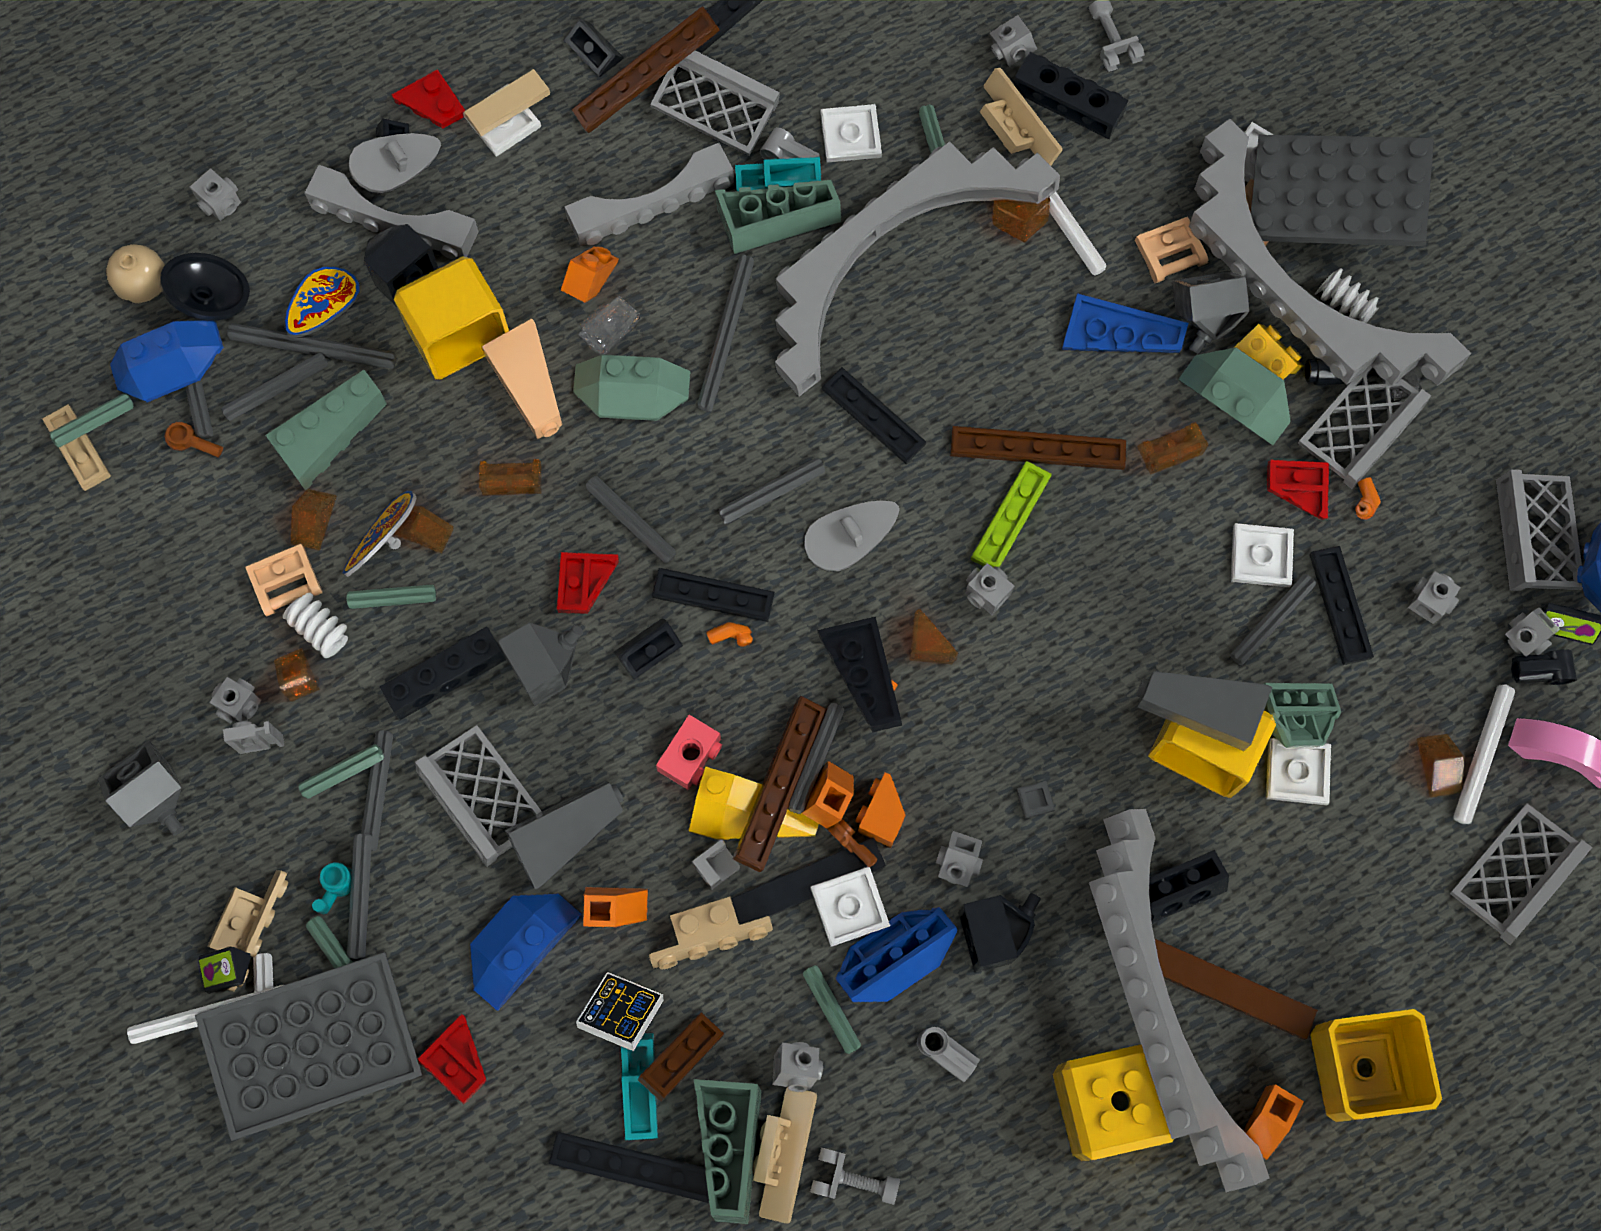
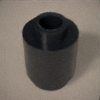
(1320, 373)

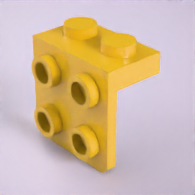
(1265, 347)

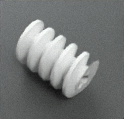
(1348, 297)
(315, 625)

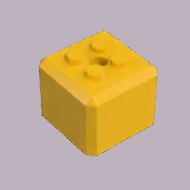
(451, 316)
(1209, 760)
(1400, 1059)
(1089, 1117)

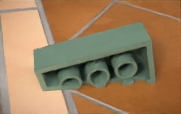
(776, 213)
(326, 427)

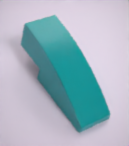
(778, 171)
(638, 1101)

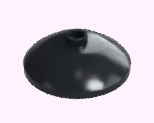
(204, 286)

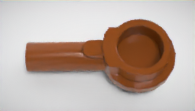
(182, 436)
(843, 834)

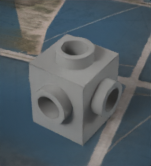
(1012, 41)
(215, 195)
(988, 588)
(1434, 596)
(1538, 625)
(236, 709)
(960, 859)
(797, 1066)

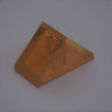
(1019, 217)
(311, 518)
(425, 529)
(929, 643)
(295, 675)
(1441, 764)

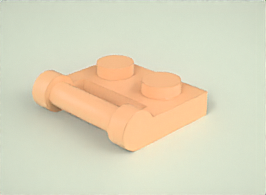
(1168, 241)
(280, 571)

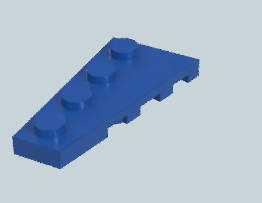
(1114, 327)

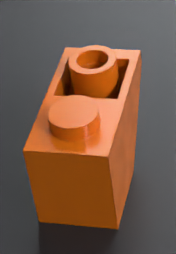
(588, 273)
(830, 796)
(885, 813)
(614, 906)
(1272, 1118)

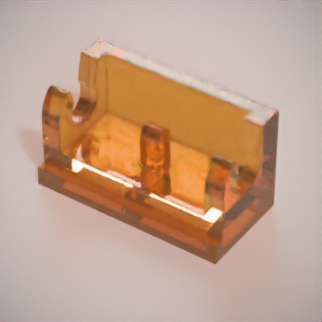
(1173, 448)
(510, 478)

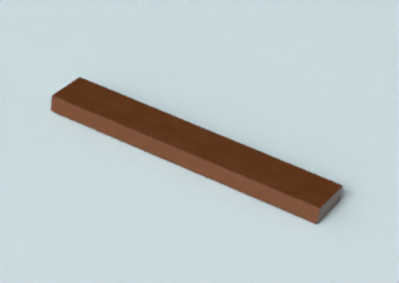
(645, 69)
(1038, 447)
(779, 784)
(1235, 991)

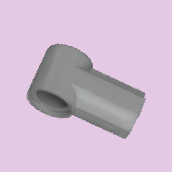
(783, 146)
(949, 1054)

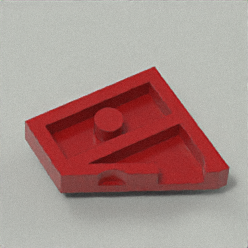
(431, 99)
(1301, 484)
(582, 580)
(455, 1061)

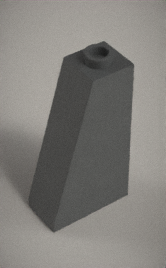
(1207, 705)
(560, 832)

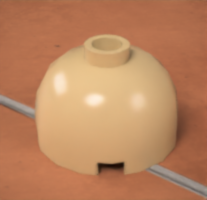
(135, 273)

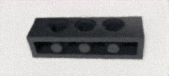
(1073, 107)
(442, 673)
(1187, 885)

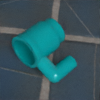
(337, 882)

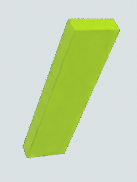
(1011, 515)

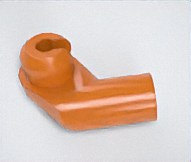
(1370, 501)
(731, 630)

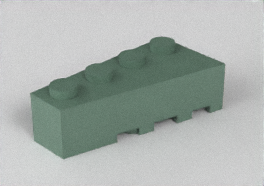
(729, 1139)

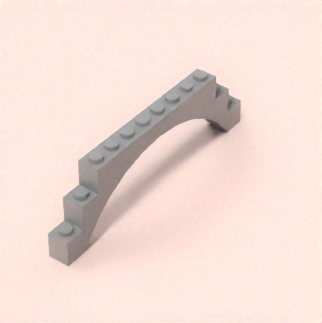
(937, 182)
(1338, 340)
(1179, 1083)

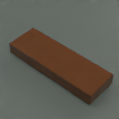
(680, 1057)

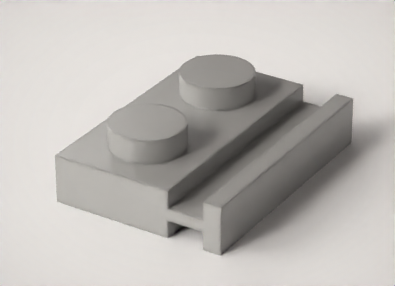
(249, 738)

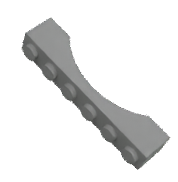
(599, 217)
(444, 231)

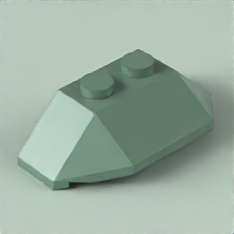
(631, 386)
(1241, 390)
(1302, 713)

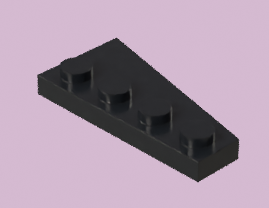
(863, 666)

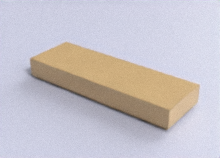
(507, 102)
(80, 452)

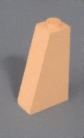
(524, 374)

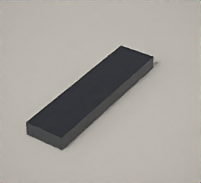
(873, 415)
(713, 594)
(1341, 605)

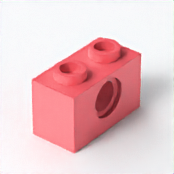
(690, 735)

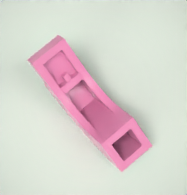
(1559, 745)

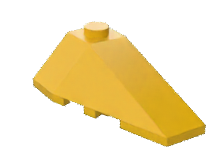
(726, 804)

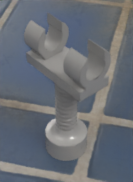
(1101, 10)
(886, 1189)

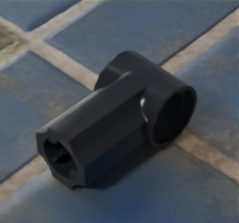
(1553, 667)

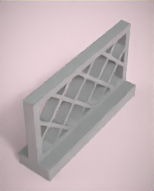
(731, 82)
(1379, 442)
(1519, 531)
(455, 804)
(1542, 890)

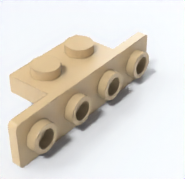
(1015, 119)
(245, 918)
(708, 929)
(783, 1154)

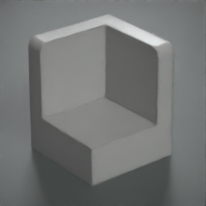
(716, 864)

